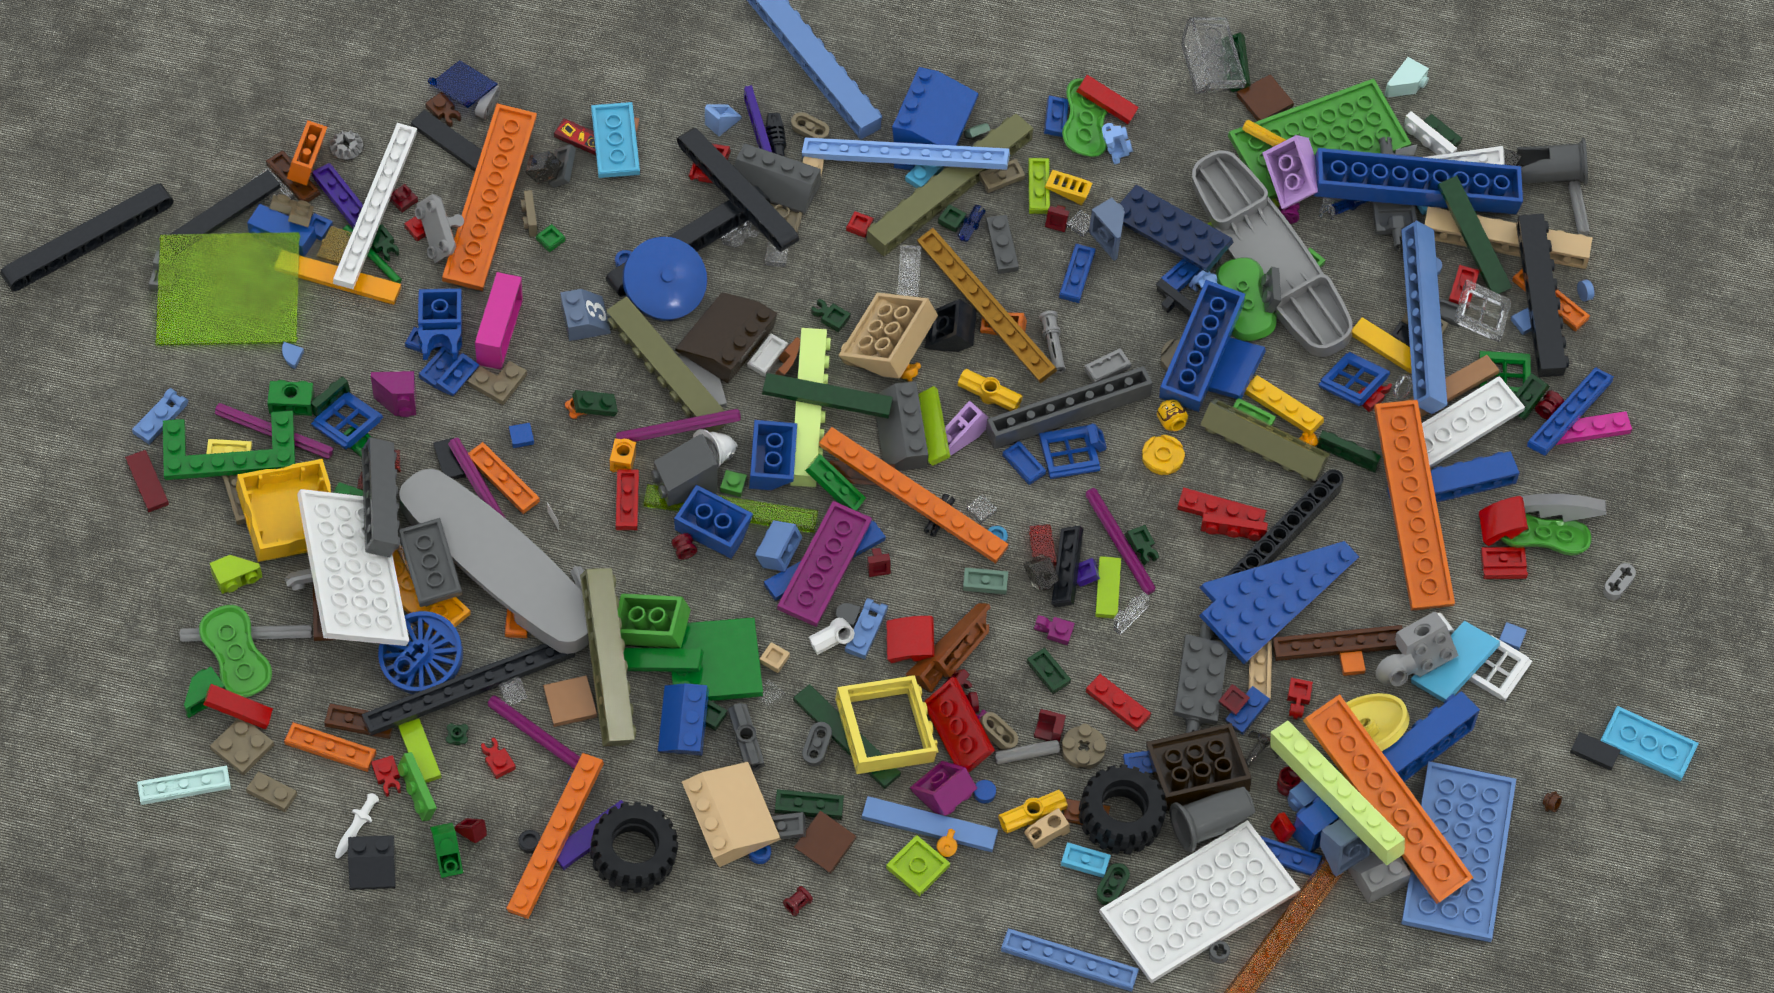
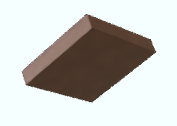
(1265, 98)
(825, 842)

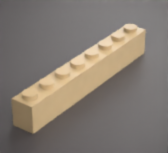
(1566, 247)

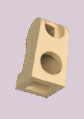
(1047, 829)

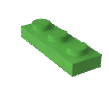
(416, 786)

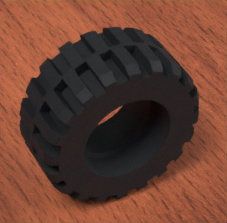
(1131, 785)
(633, 819)

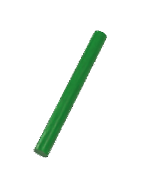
(379, 262)

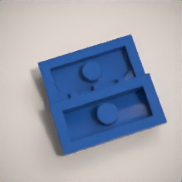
(448, 373)

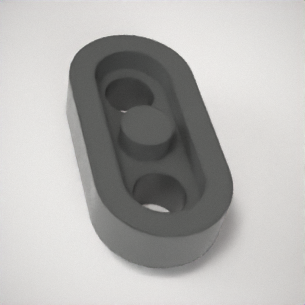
(817, 745)

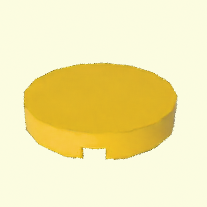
(1163, 454)

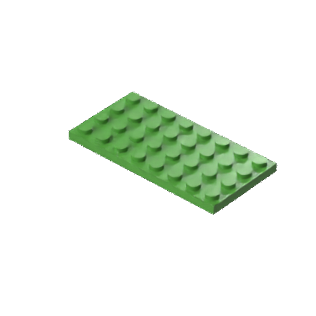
(1340, 121)

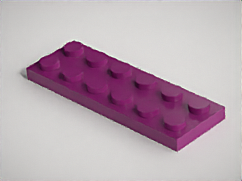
(824, 563)

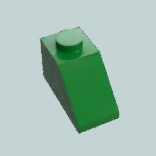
(198, 689)

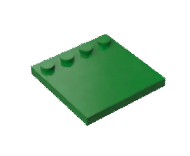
(729, 658)

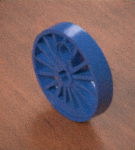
(431, 649)

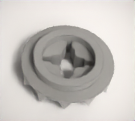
(340, 150)

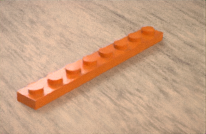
(555, 836)

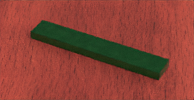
(1474, 235)
(827, 395)
(822, 711)

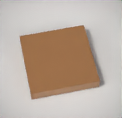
(570, 701)

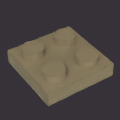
(242, 746)

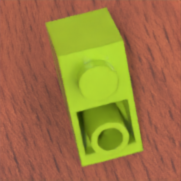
(234, 572)

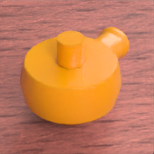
(911, 371)
(1312, 440)
(947, 844)

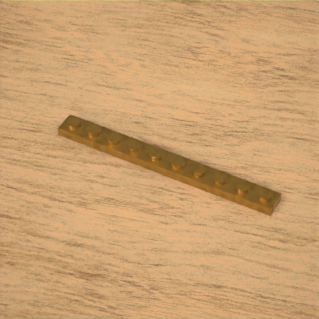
(987, 305)

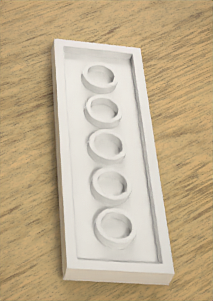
(1469, 420)

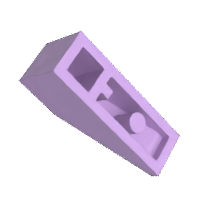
(965, 427)

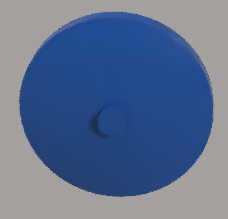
(664, 278)

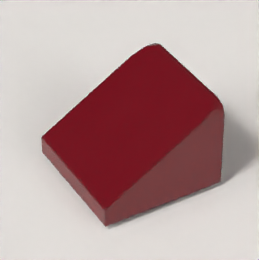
(472, 829)

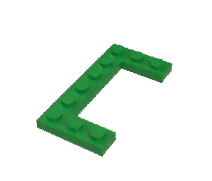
(180, 466)

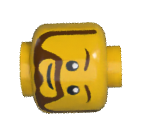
(1172, 415)

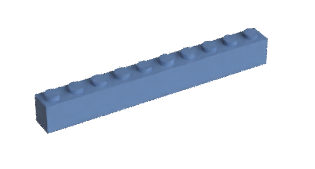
(819, 65)
(1424, 317)

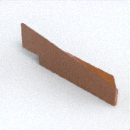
(952, 648)

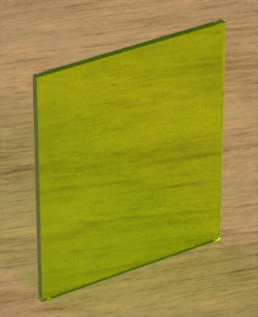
(228, 289)

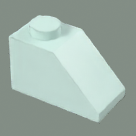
(1407, 79)

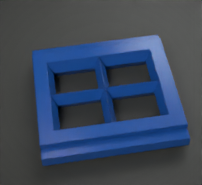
(1343, 391)
(334, 432)
(1072, 468)

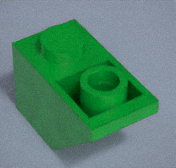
(446, 850)

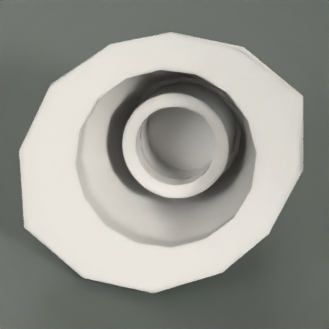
(720, 444)

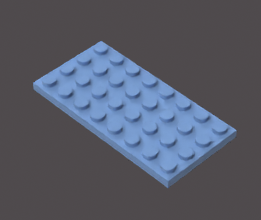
(1474, 818)

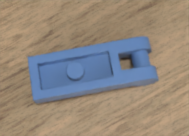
(152, 423)
(866, 629)

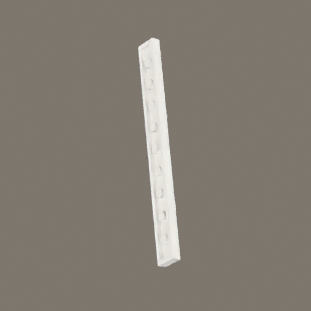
(375, 206)

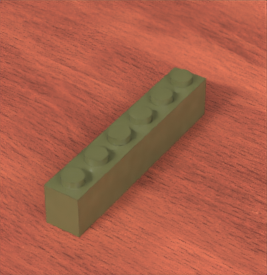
(1265, 440)

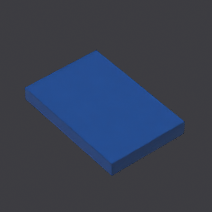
(1236, 368)

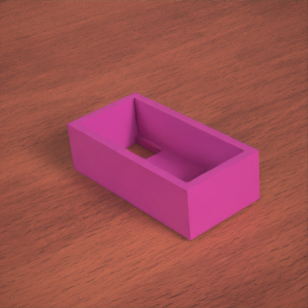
(499, 320)

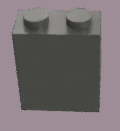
(684, 469)

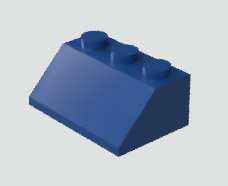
(772, 454)
(713, 521)
(683, 719)

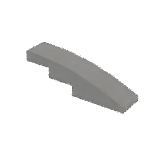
(1569, 506)

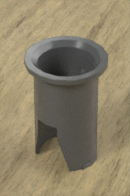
(1554, 163)
(1210, 816)

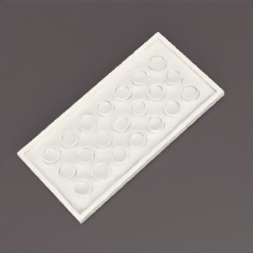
(352, 588)
(1199, 901)

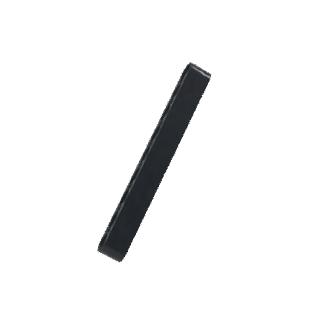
(737, 189)
(696, 234)
(86, 237)
(1294, 515)

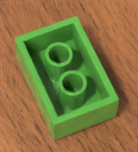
(653, 620)

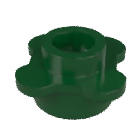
(457, 739)

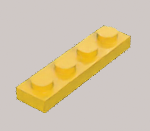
(1284, 405)

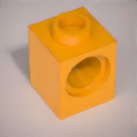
(622, 446)

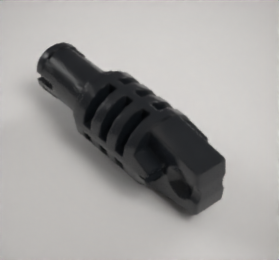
(776, 133)

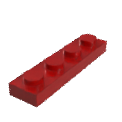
(1199, 503)

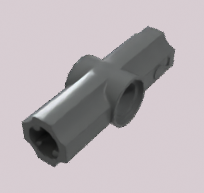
(742, 726)

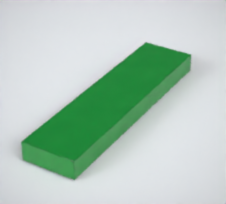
(663, 659)

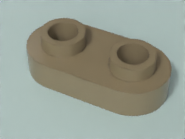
(811, 127)
(998, 731)

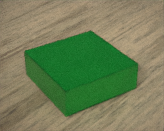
(550, 238)

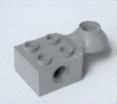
(1422, 647)

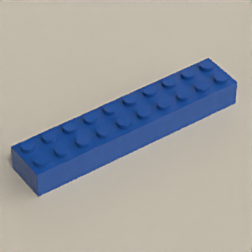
(1415, 180)
(1407, 756)

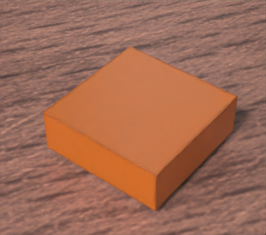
(1352, 663)

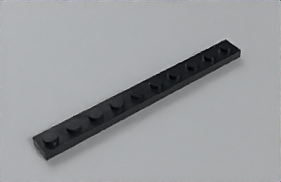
(461, 688)

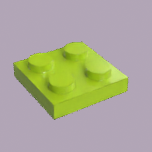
(918, 865)

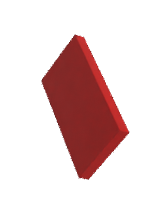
(958, 725)

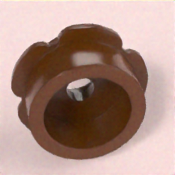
(1552, 801)

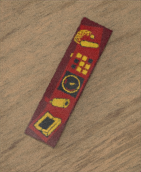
(576, 135)

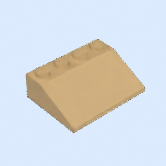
(889, 334)
(731, 812)

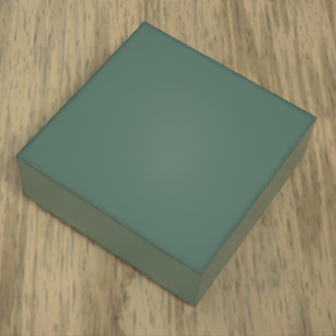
(976, 130)

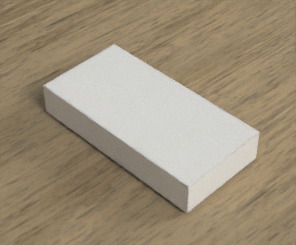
(767, 355)

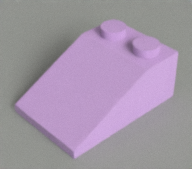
(1292, 170)

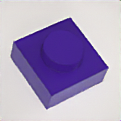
(1087, 572)

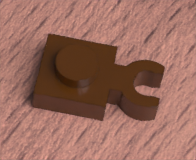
(442, 107)

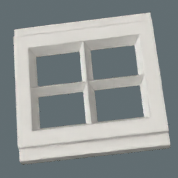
(1512, 677)

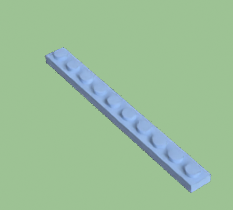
(906, 153)

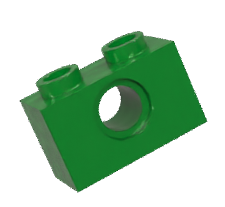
(299, 404)

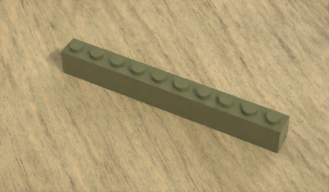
(942, 189)

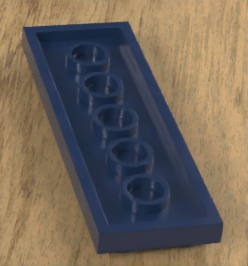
(1174, 229)

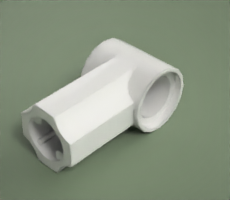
(829, 636)

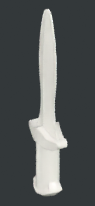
(360, 818)

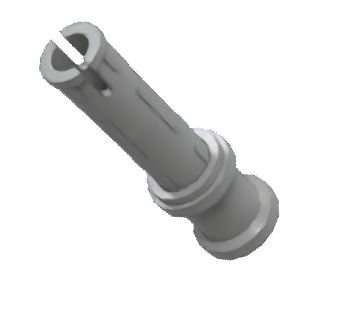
(1051, 333)

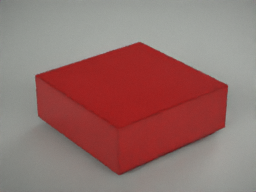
(859, 224)
(1282, 827)

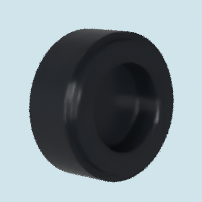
(528, 841)

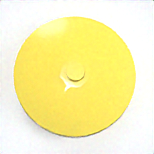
(1382, 717)

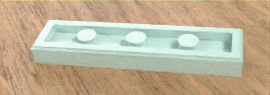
(183, 785)

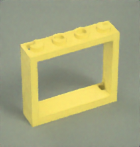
(879, 689)

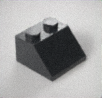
(952, 328)
(371, 862)

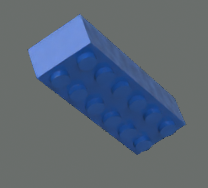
(1202, 345)

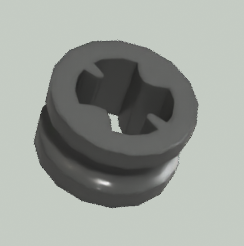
(1219, 959)

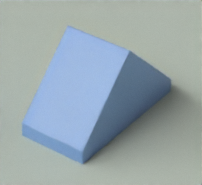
(720, 117)

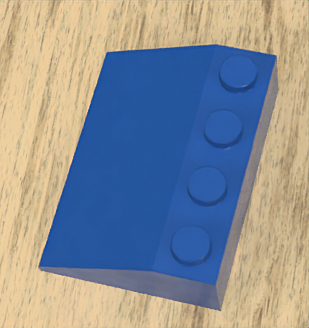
(934, 110)

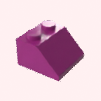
(395, 391)
(944, 787)

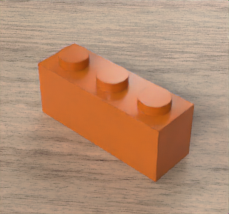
(307, 152)

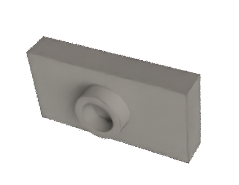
(1107, 366)

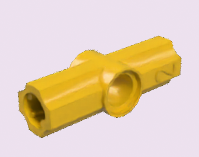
(979, 385)
(1021, 817)

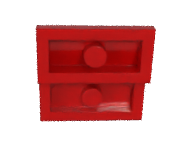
(1502, 519)
(910, 638)

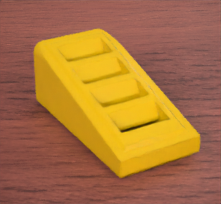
(1077, 183)

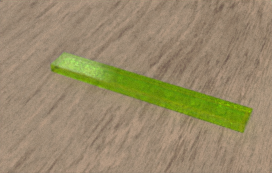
(763, 512)

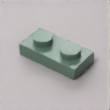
(985, 581)

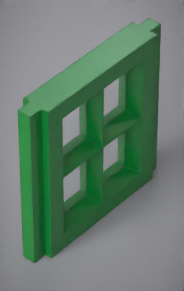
(1509, 358)

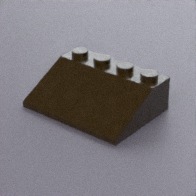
(727, 335)
(1198, 764)

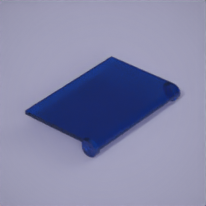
(463, 84)

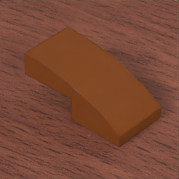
(788, 357)

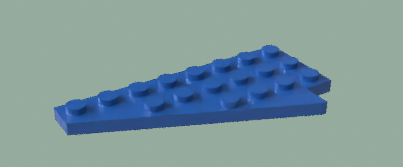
(1264, 599)

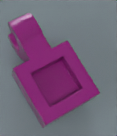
(1058, 630)

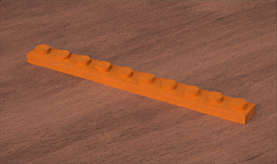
(914, 495)

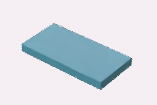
(615, 140)
(1473, 650)
(1649, 743)

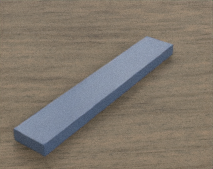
(929, 823)
(1069, 960)

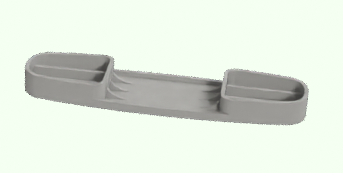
(1242, 210)
(500, 559)

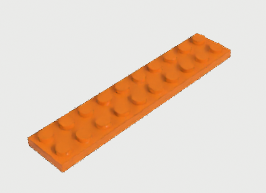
(489, 197)
(1414, 505)
(1379, 783)

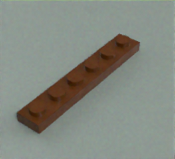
(1335, 642)

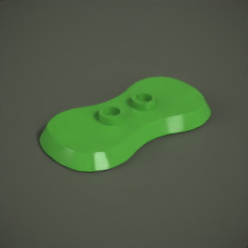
(1084, 126)
(1245, 276)
(1564, 537)
(229, 637)

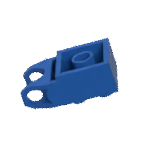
(440, 320)

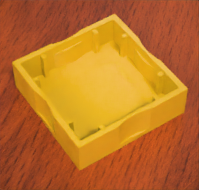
(273, 507)

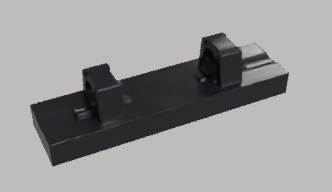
(1173, 298)

